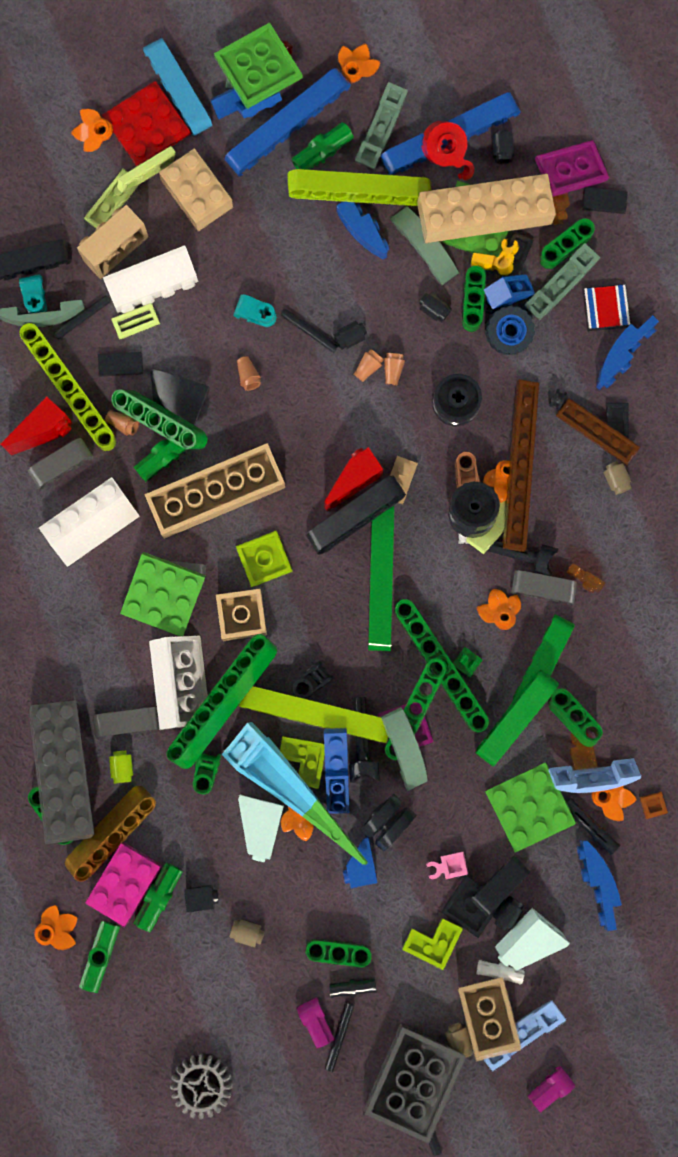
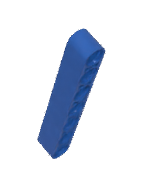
(287, 120)
(472, 122)

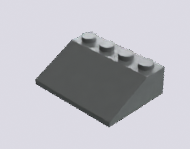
(414, 1083)

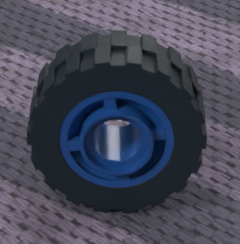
(496, 330)

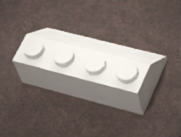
(151, 280)
(89, 522)
(178, 679)

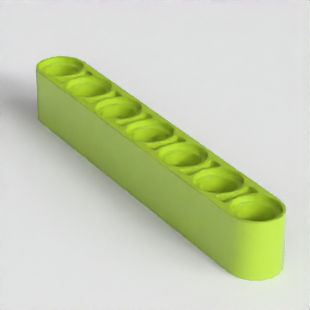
(356, 187)
(61, 379)
(314, 713)

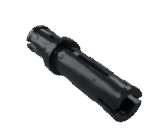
(610, 844)

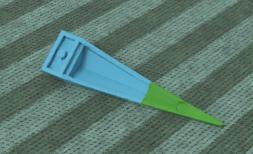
(265, 765)

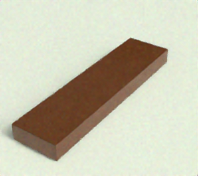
(598, 431)

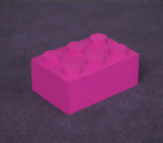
(123, 884)

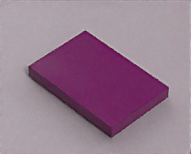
(572, 167)

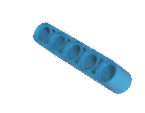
(178, 86)

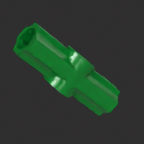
(322, 147)
(159, 458)
(158, 897)
(95, 970)

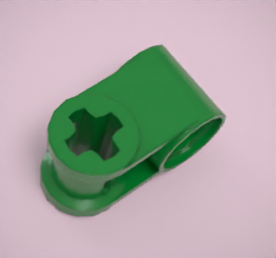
(207, 771)

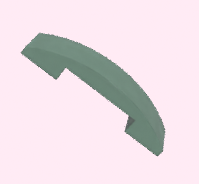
(382, 126)
(432, 253)
(562, 282)
(69, 310)
(405, 748)

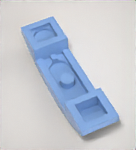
(595, 779)
(531, 1027)

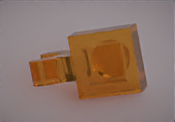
(560, 203)

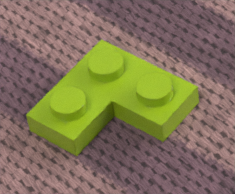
(310, 757)
(434, 949)

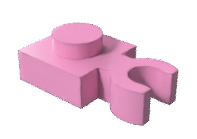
(452, 866)

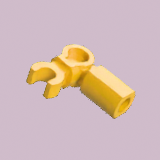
(503, 263)

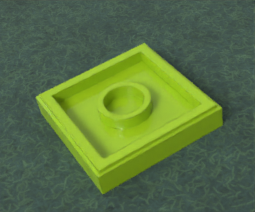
(264, 559)

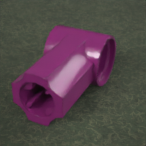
(313, 1018)
(553, 1087)

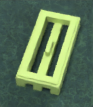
(121, 335)

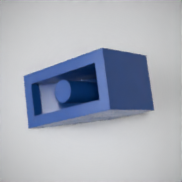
(509, 291)
(360, 874)

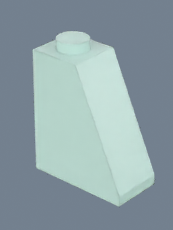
(260, 825)
(530, 941)

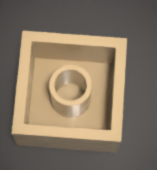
(241, 614)

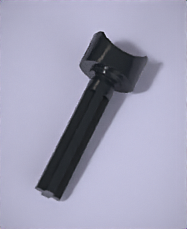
(540, 558)
(363, 766)

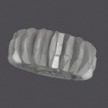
(191, 1083)

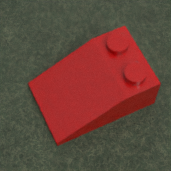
(41, 426)
(358, 473)

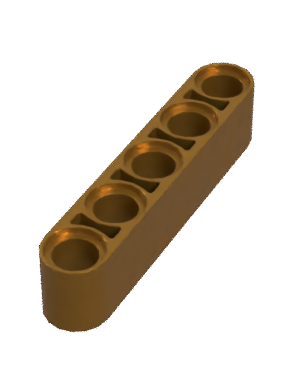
(110, 833)

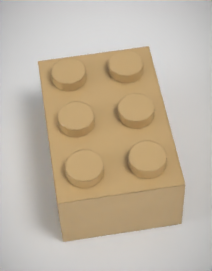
(196, 189)
(112, 241)
(489, 1019)

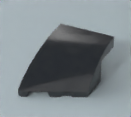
(178, 395)

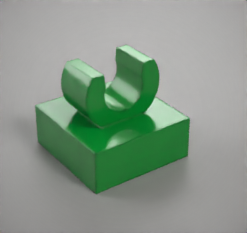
(467, 662)

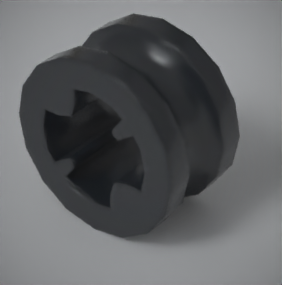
(558, 399)

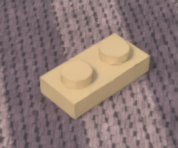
(403, 472)

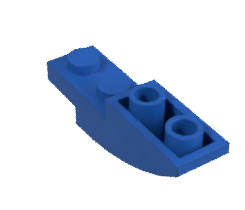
(362, 228)
(619, 355)
(336, 770)
(598, 874)

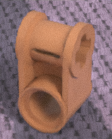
(466, 475)

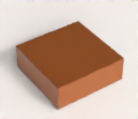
(653, 805)

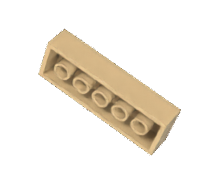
(486, 208)
(215, 491)

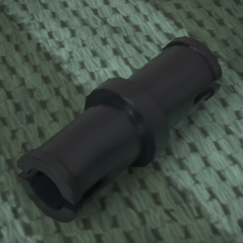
(352, 988)

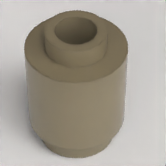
(617, 477)
(247, 933)
(459, 1039)

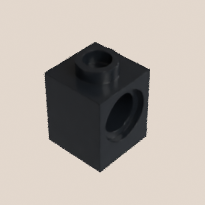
(200, 898)

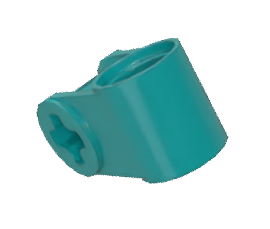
(33, 293)
(252, 310)

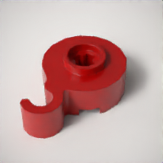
(454, 151)

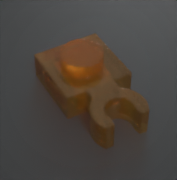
(589, 581)
(582, 756)

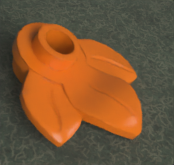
(359, 61)
(90, 130)
(498, 480)
(499, 606)
(616, 800)
(293, 820)
(59, 929)

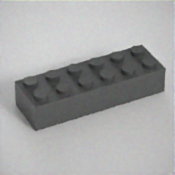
(60, 772)

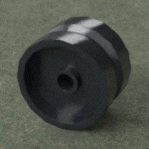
(452, 388)
(473, 509)
(386, 820)

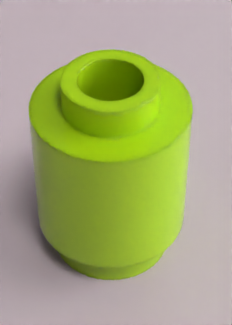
(121, 767)

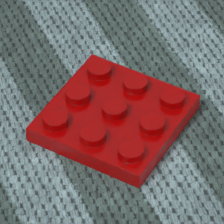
(146, 124)

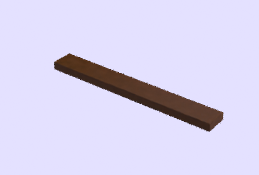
(521, 465)

